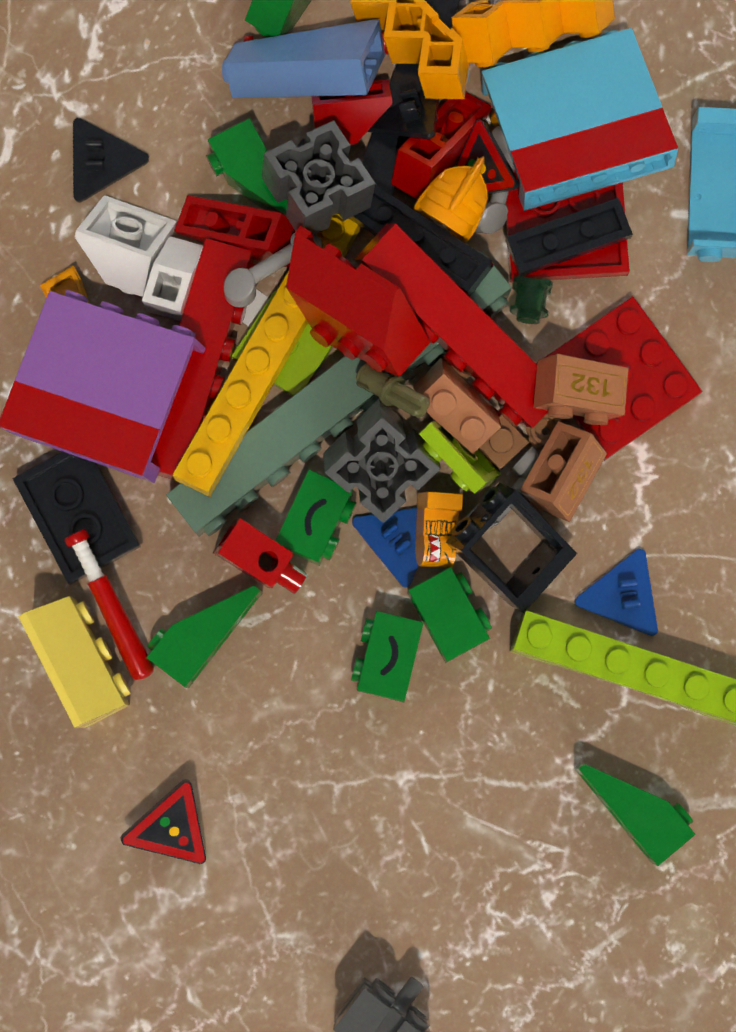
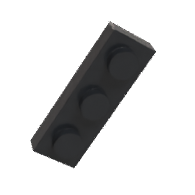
(568, 237)

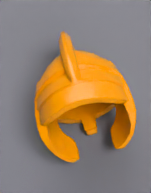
(456, 199)

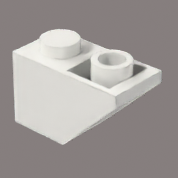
(172, 278)

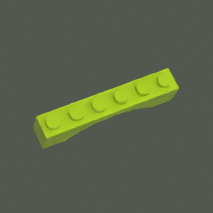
(626, 666)

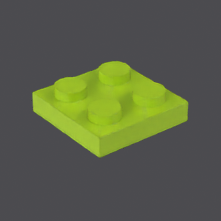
(469, 469)

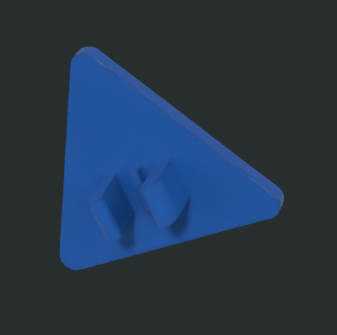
(392, 542)
(624, 595)

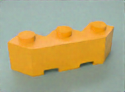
(530, 24)
(419, 37)

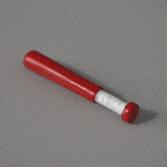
(117, 620)

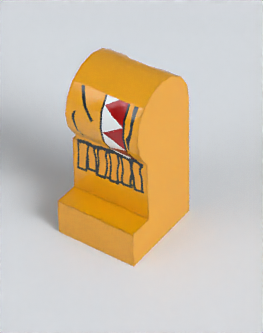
(434, 525)

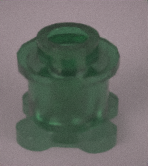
(530, 299)

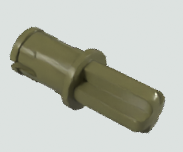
(392, 391)

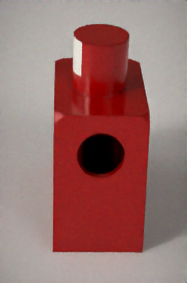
(242, 549)

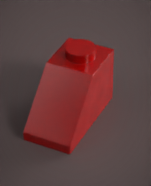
(353, 112)

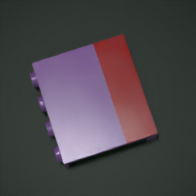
(98, 383)

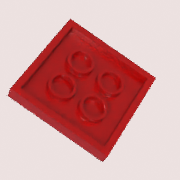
(605, 262)
(656, 377)

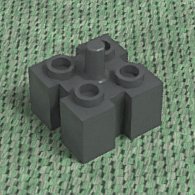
(318, 179)
(380, 461)
(377, 1010)

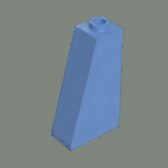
(307, 63)

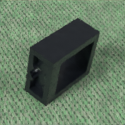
(537, 571)

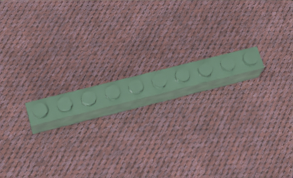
(303, 423)

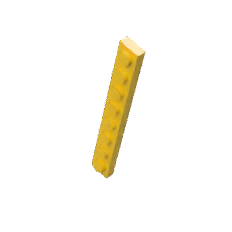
(251, 379)

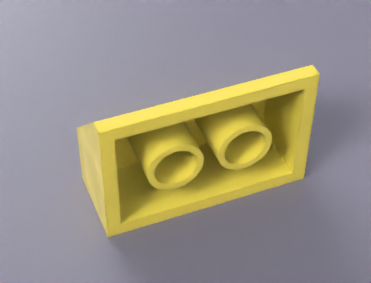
(76, 661)

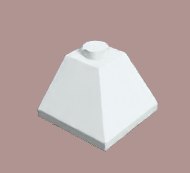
(123, 242)

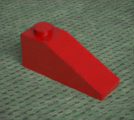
(424, 159)
(236, 225)

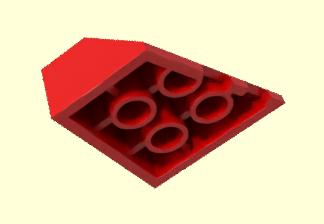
(353, 307)

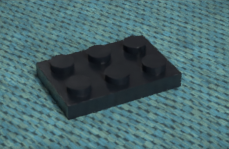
(71, 496)

